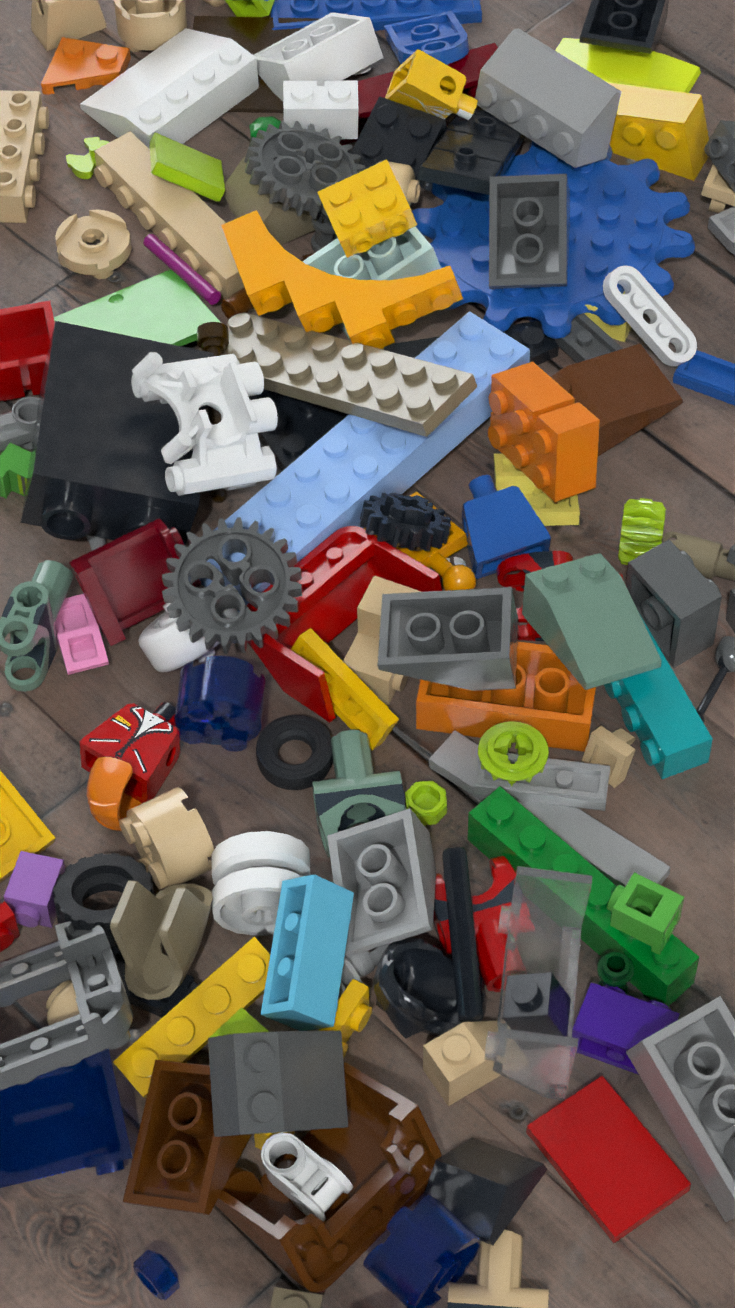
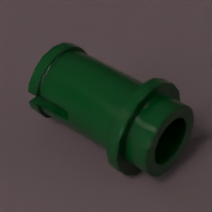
(615, 970)

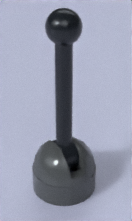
(726, 663)

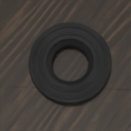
(294, 728)

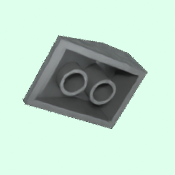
(529, 231)
(451, 637)
(277, 1082)

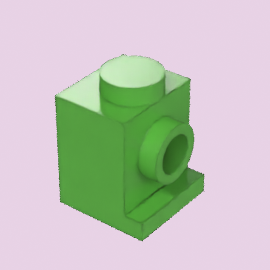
(645, 911)

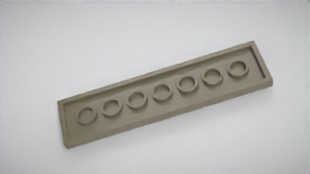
(349, 376)

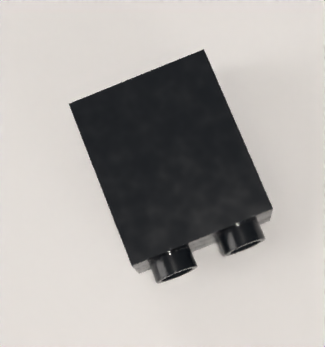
(100, 446)

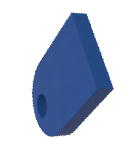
(435, 34)

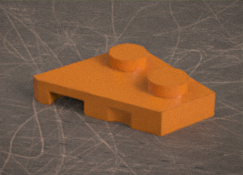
(84, 64)

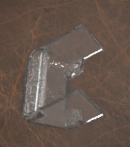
(541, 938)

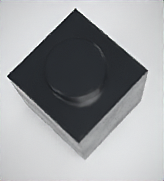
(536, 1004)

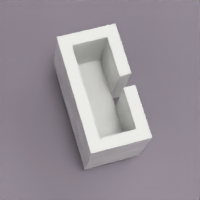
(325, 106)

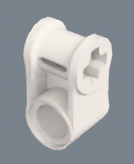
(310, 1182)

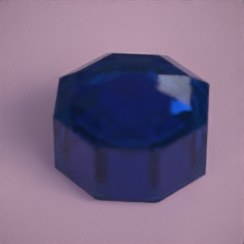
(157, 1274)

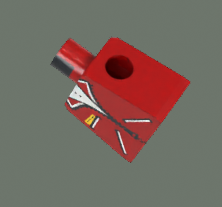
(141, 739)

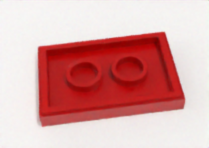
(608, 1159)

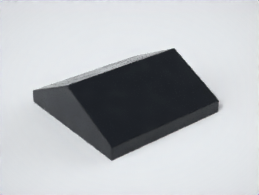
(484, 1185)

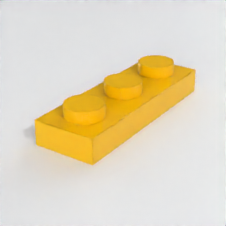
(349, 695)

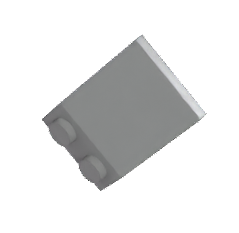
(391, 876)

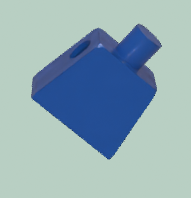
(499, 526)

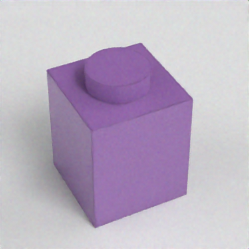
(31, 889)

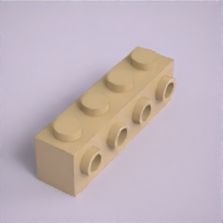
(20, 144)

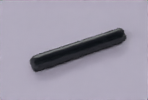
(462, 935)

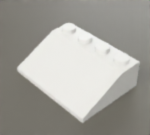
(176, 88)

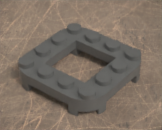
(100, 995)

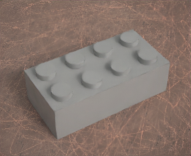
(693, 1084)

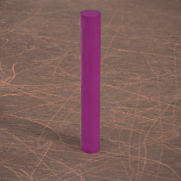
(182, 269)

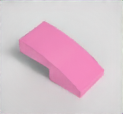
(79, 636)

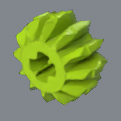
(640, 528)

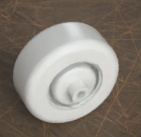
(171, 649)

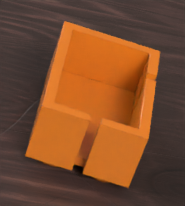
(543, 431)

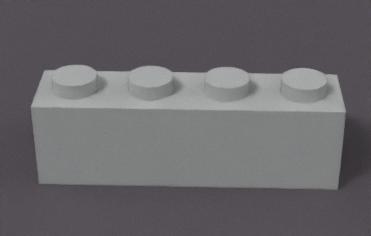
(549, 99)

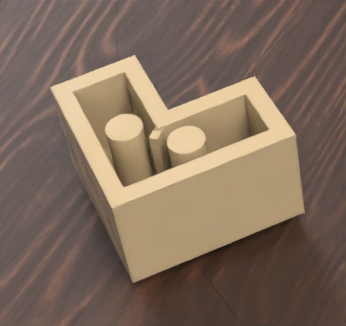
(363, 653)

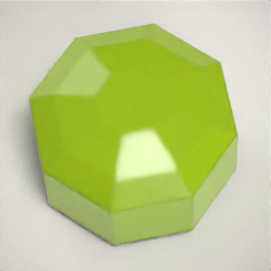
(427, 801)

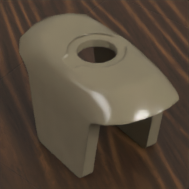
(148, 922)

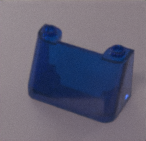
(63, 1123)

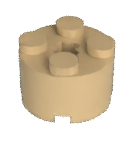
(149, 22)
(169, 839)

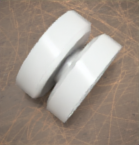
(250, 877)

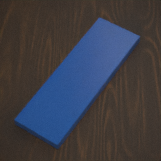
(379, 11)

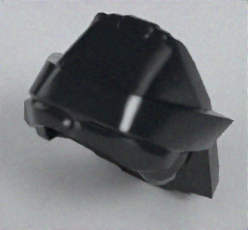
(418, 988)

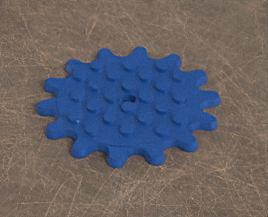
(611, 226)

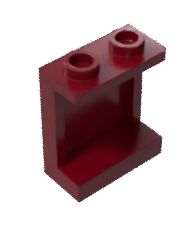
(125, 577)

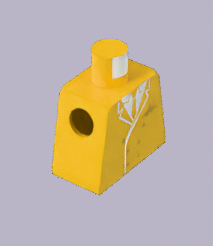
(430, 87)

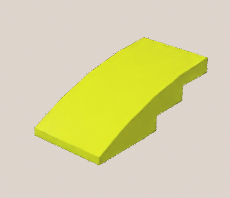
(631, 67)

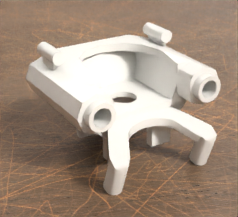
(223, 453)

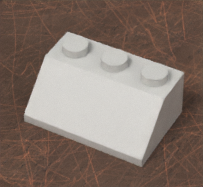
(321, 52)

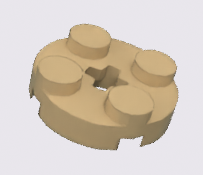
(93, 259)

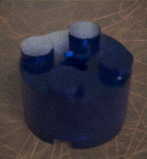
(220, 703)
(422, 1253)

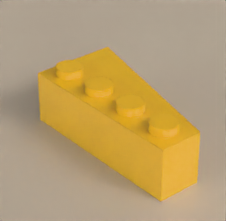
(661, 128)

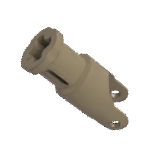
(707, 555)

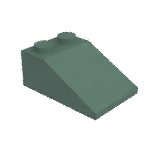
(589, 621)

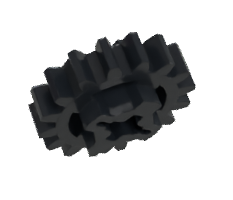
(405, 521)

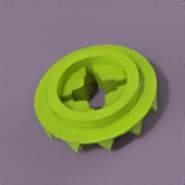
(530, 747)

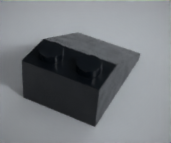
(625, 24)

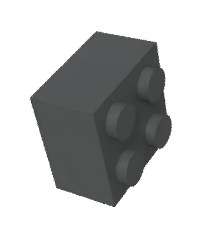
(674, 601)

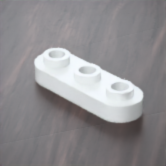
(664, 322)

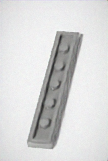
(594, 841)

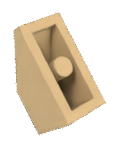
(457, 1060)

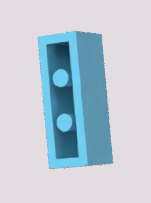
(307, 953)

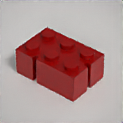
(24, 347)

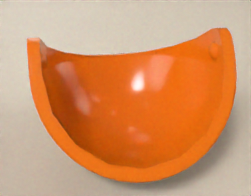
(106, 791)

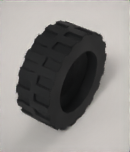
(90, 877)

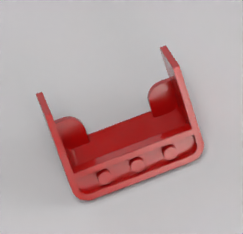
(332, 588)

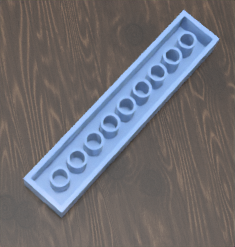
(367, 458)

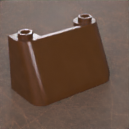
(382, 1153)

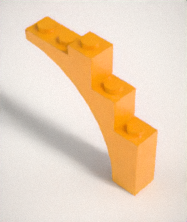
(324, 300)

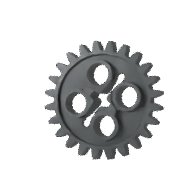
(298, 164)
(201, 606)

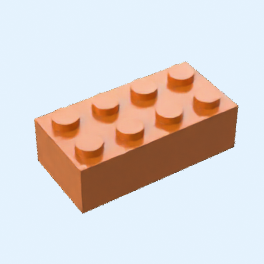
(543, 698)

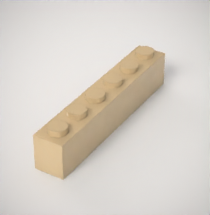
(169, 211)

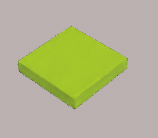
(186, 167)

